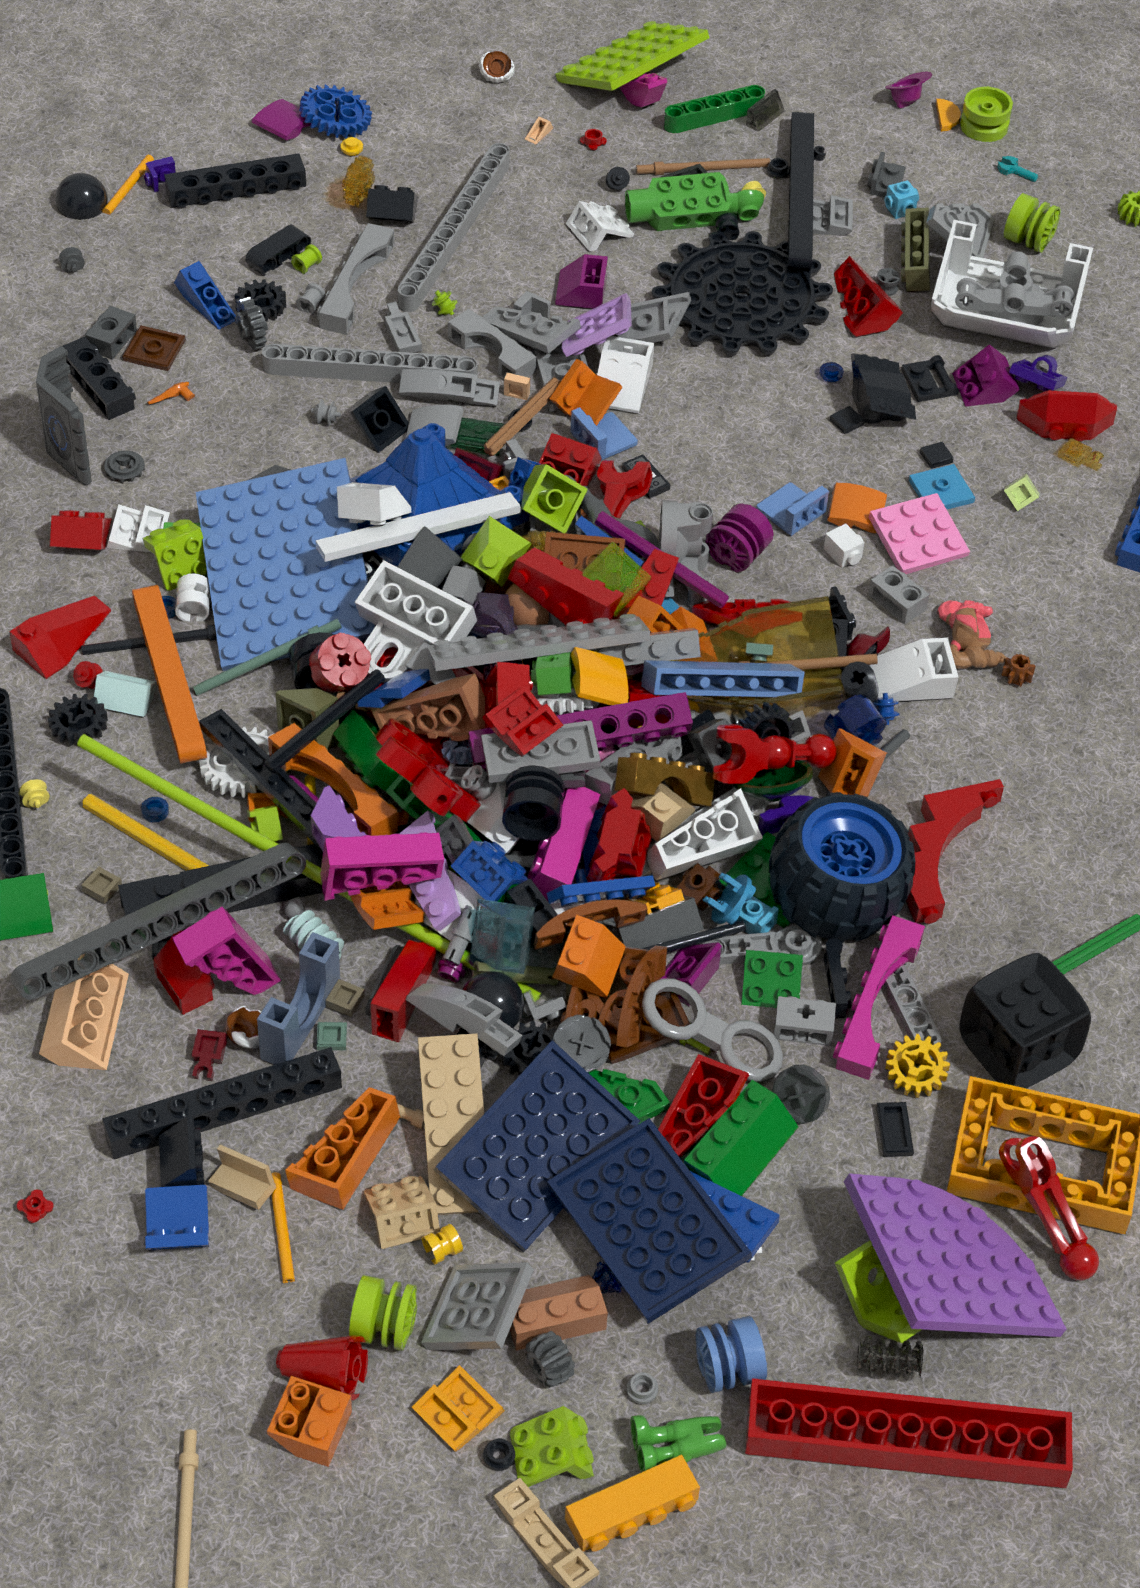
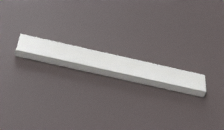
(409, 528)

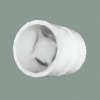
(192, 597)

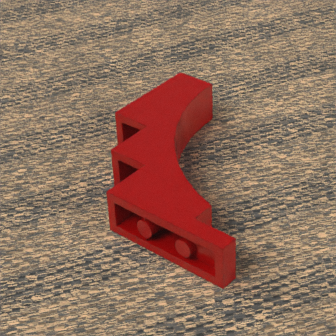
(945, 818)

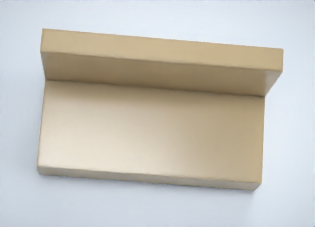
(242, 1178)

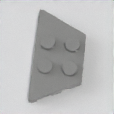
(657, 318)
(554, 365)

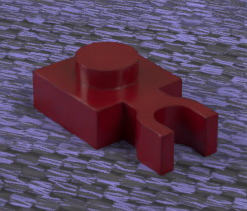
(208, 1049)

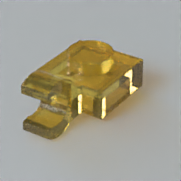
(1079, 453)

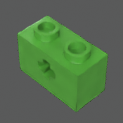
(552, 674)

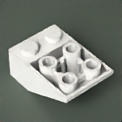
(630, 365)
(917, 671)

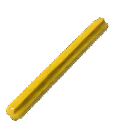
(141, 833)

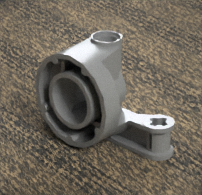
(1015, 295)
(681, 536)

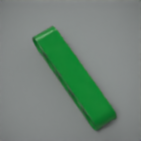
(711, 109)

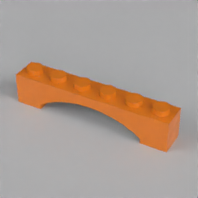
(370, 811)

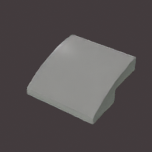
(836, 216)
(444, 415)

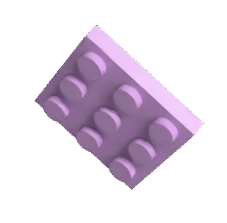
(598, 324)

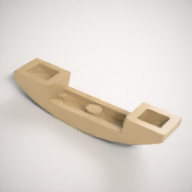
(543, 1538)

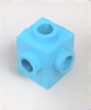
(901, 197)

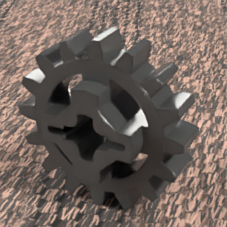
(251, 323)

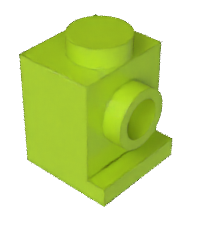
(266, 822)

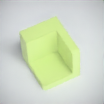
(1021, 492)

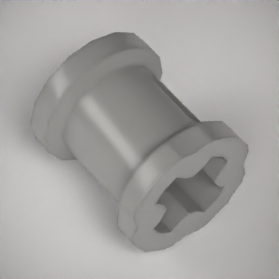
(311, 297)

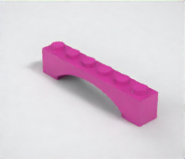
(899, 945)

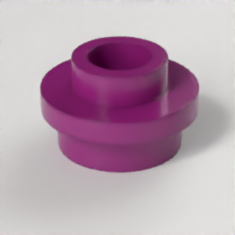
(451, 970)

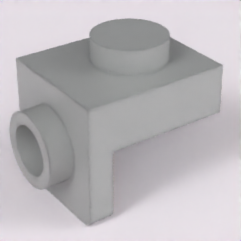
(550, 1008)

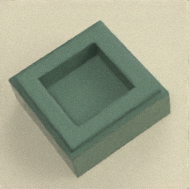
(332, 1035)

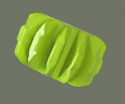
(1130, 208)

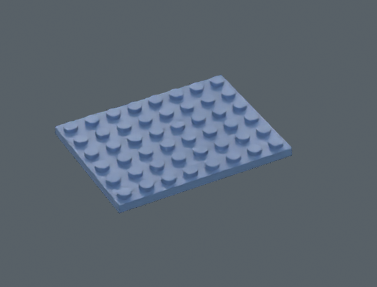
(265, 561)

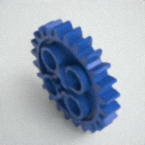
(351, 112)

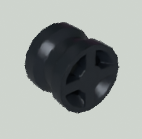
(728, 225)

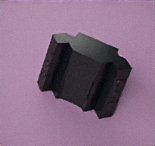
(880, 390)

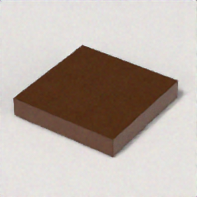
(154, 348)

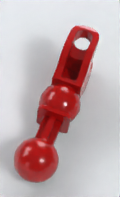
(773, 753)

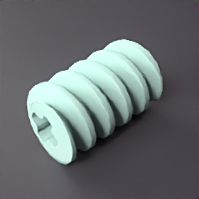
(302, 925)

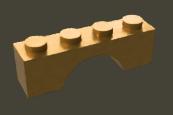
(643, 777)

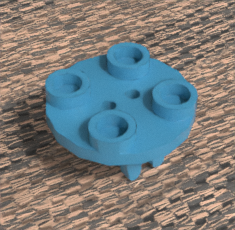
(732, 898)

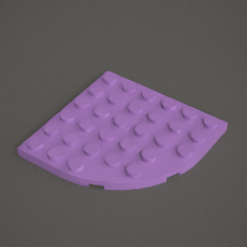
(951, 1261)

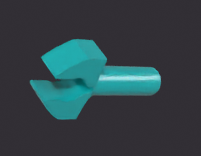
(1012, 168)

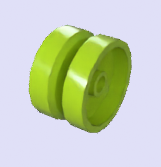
(986, 114)

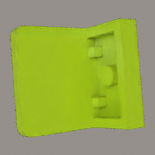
(177, 551)
(552, 1446)

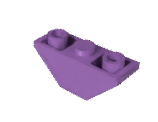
(331, 819)

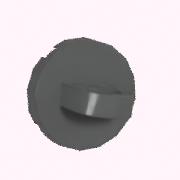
(584, 1041)
(802, 1092)

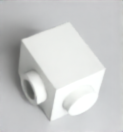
(844, 545)

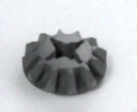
(124, 458)

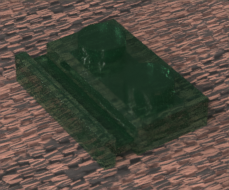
(474, 434)

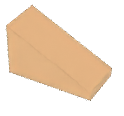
(539, 130)

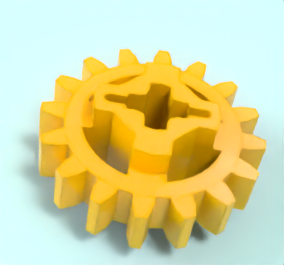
(929, 1070)

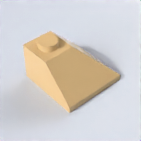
(662, 810)

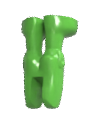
(685, 1435)

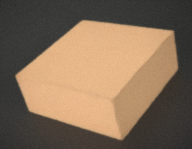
(517, 386)

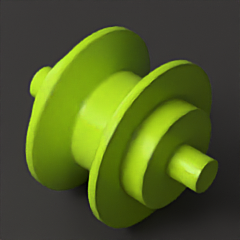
(444, 302)

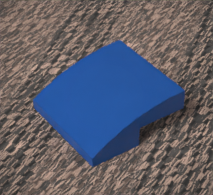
(395, 688)

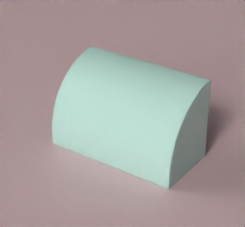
(124, 693)

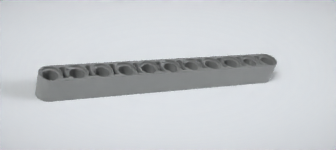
(453, 228)

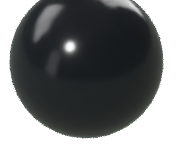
(81, 196)
(501, 992)

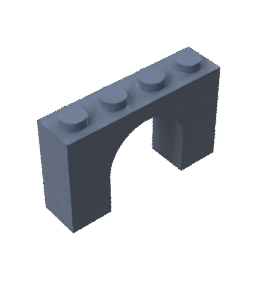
(286, 1026)

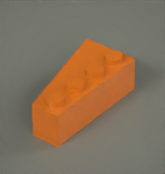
(346, 1151)

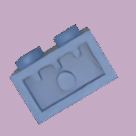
(608, 436)
(793, 508)

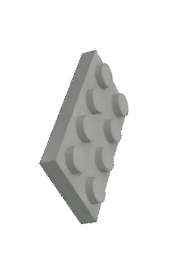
(565, 751)

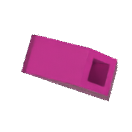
(644, 89)

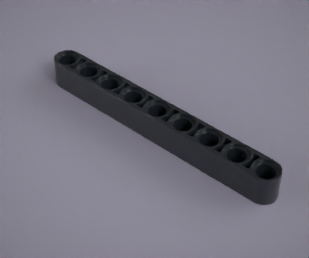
(12, 840)

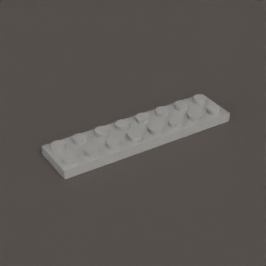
(538, 643)

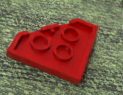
(712, 614)

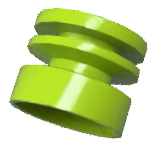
(1031, 222)
(383, 1312)

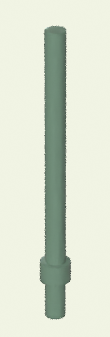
(260, 659)

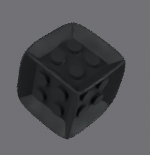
(1024, 1021)

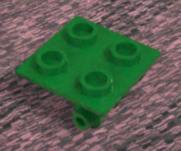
(770, 976)

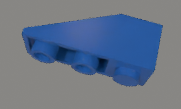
(204, 295)

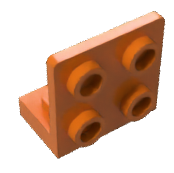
(585, 390)

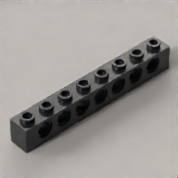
(224, 1101)

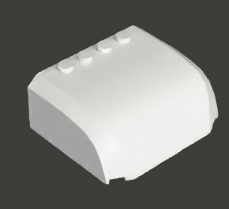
(960, 264)

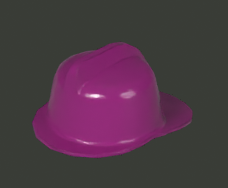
(908, 88)

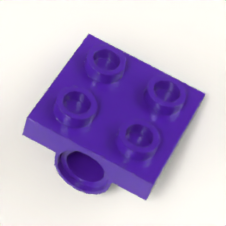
(1028, 371)

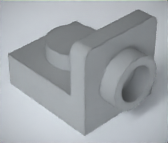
(512, 452)

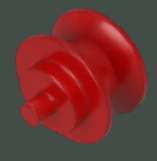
(86, 674)

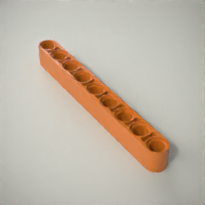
(169, 674)

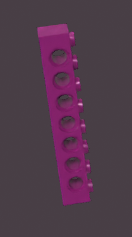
(673, 706)

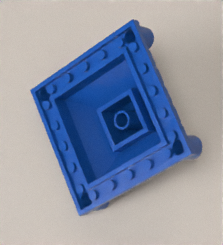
(431, 481)

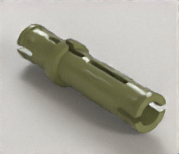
(532, 974)

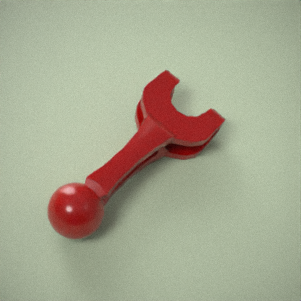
(623, 487)
(1034, 1176)

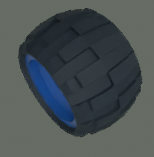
(841, 867)

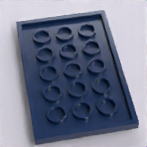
(529, 1136)
(649, 1220)

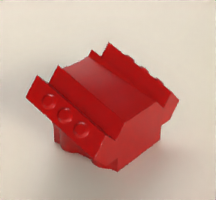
(621, 842)

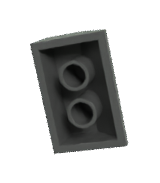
(660, 925)

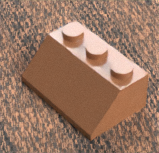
(563, 1307)

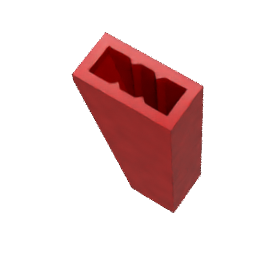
(389, 1006)

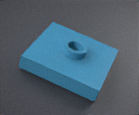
(946, 483)

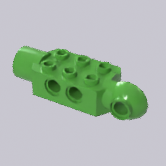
(689, 202)

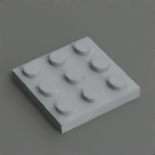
(477, 1306)

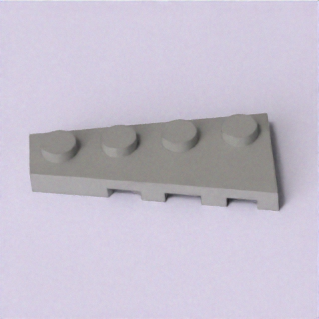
(532, 328)

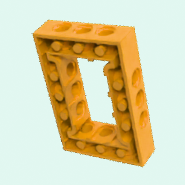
(1055, 1119)

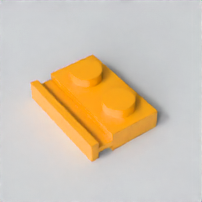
(660, 897)

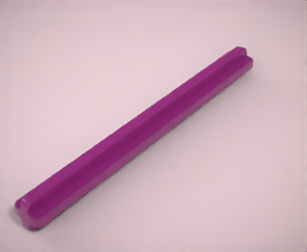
(645, 548)

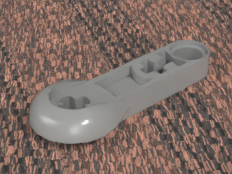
(776, 942)

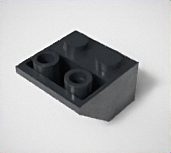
(391, 204)
(181, 1155)

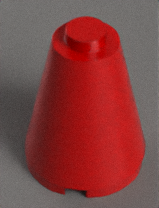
(326, 1362)

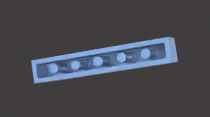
(721, 678)

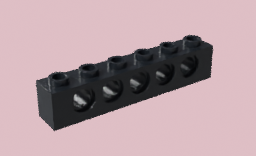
(235, 180)

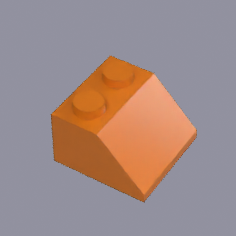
(589, 957)

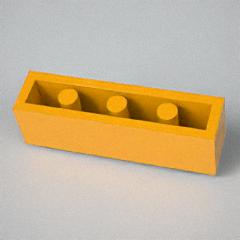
(632, 1504)

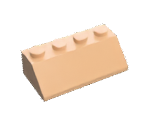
(85, 1019)

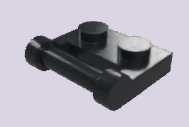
(923, 383)

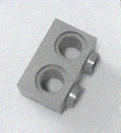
(898, 594)

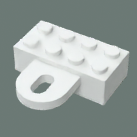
(408, 615)

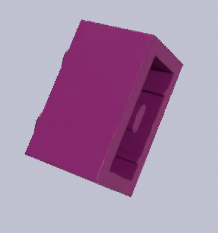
(583, 282)
(985, 378)

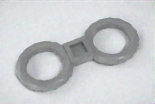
(710, 1029)

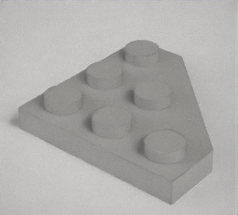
(941, 220)

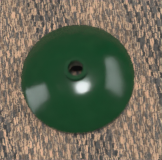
(777, 784)

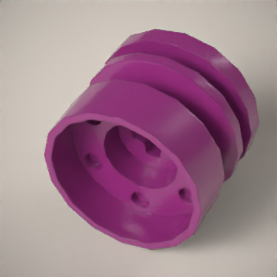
(739, 537)

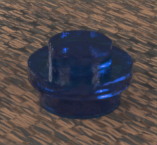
(831, 371)

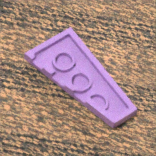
(434, 895)

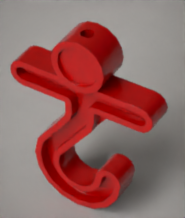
(425, 770)

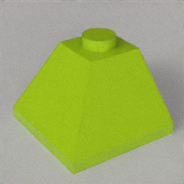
(552, 497)
(495, 551)

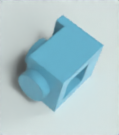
(757, 916)

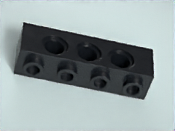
(99, 379)

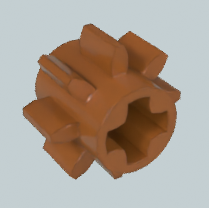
(1018, 669)

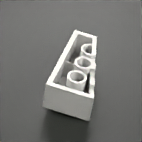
(709, 837)

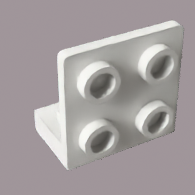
(592, 222)

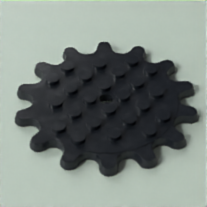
(777, 297)

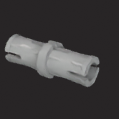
(461, 936)

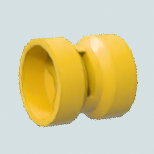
(442, 1243)

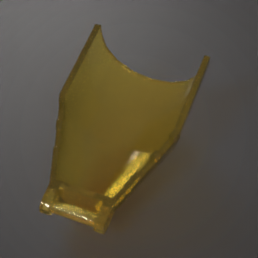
(796, 632)

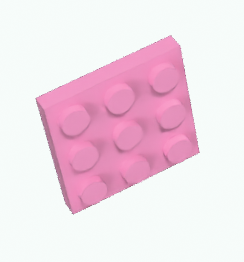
(918, 533)

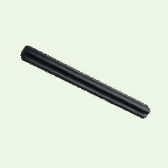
(324, 721)

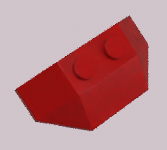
(1067, 414)

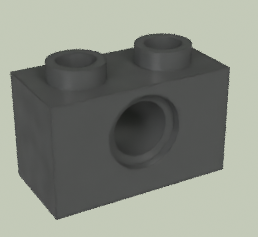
(112, 331)
(705, 743)

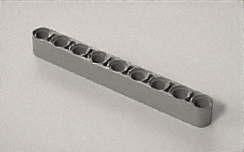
(356, 363)

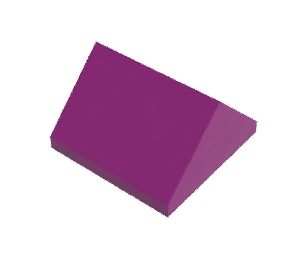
(694, 966)

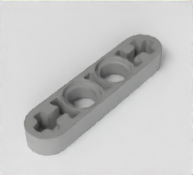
(911, 1009)

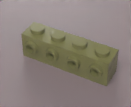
(917, 250)

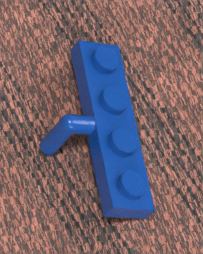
(594, 891)

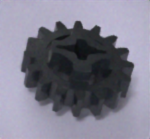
(265, 295)
(77, 718)
(532, 1037)

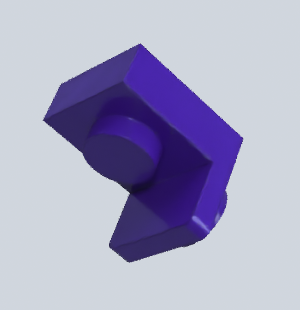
(156, 169)

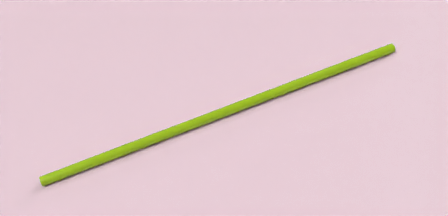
(247, 834)

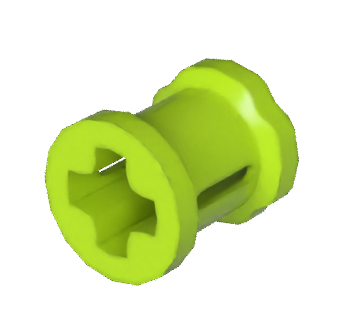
(306, 259)

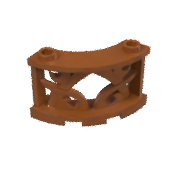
(646, 968)

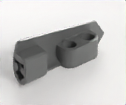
(429, 558)

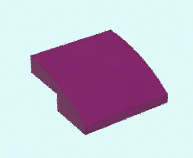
(281, 119)

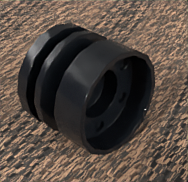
(533, 803)

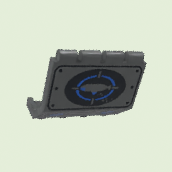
(61, 417)

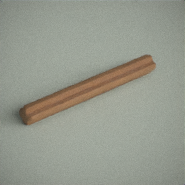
(521, 418)

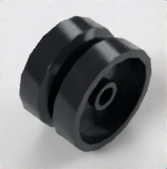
(299, 659)

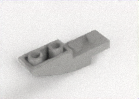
(448, 385)
(460, 1008)

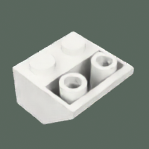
(370, 502)

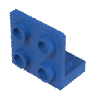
(488, 869)
(176, 1217)

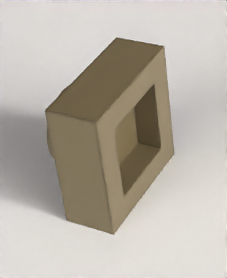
(101, 885)
(345, 997)

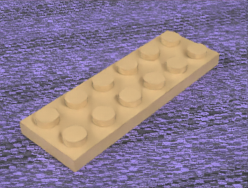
(450, 1106)

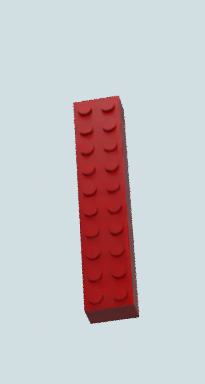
(909, 1433)

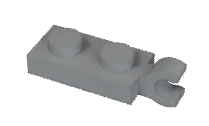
(402, 330)

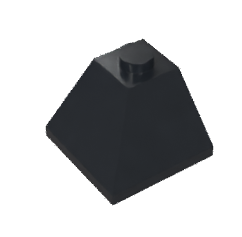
(379, 418)

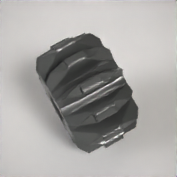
(550, 1359)

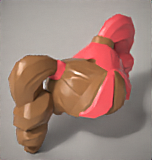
(970, 634)

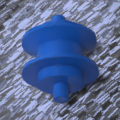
(886, 707)

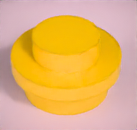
(351, 146)

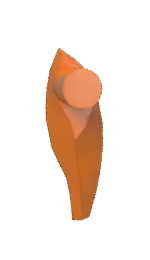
(175, 390)

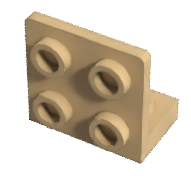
(402, 1211)

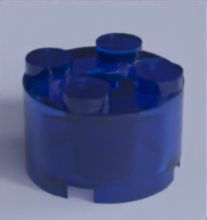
(858, 718)

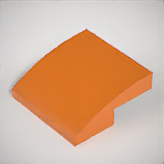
(853, 504)
(388, 906)

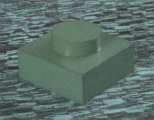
(759, 652)

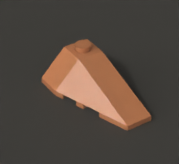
(439, 710)

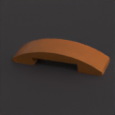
(622, 911)

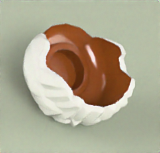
(496, 66)
(241, 1026)

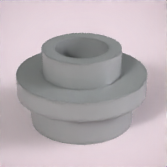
(646, 1380)

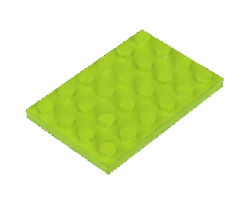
(631, 55)

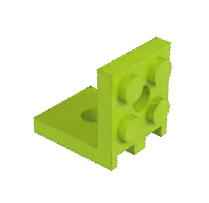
(873, 1302)

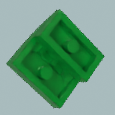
(24, 907)

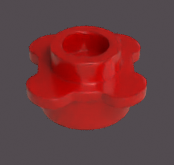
(593, 139)
(34, 1214)

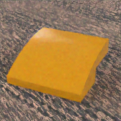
(599, 677)
(446, 1415)

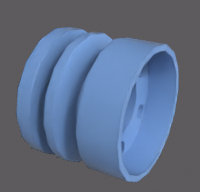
(736, 1353)

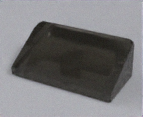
(764, 111)

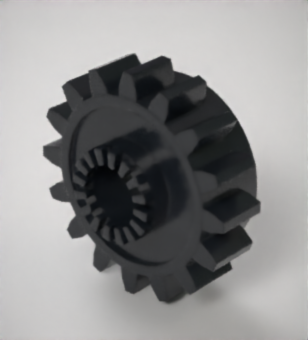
(768, 721)

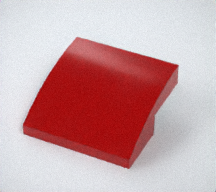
(522, 721)

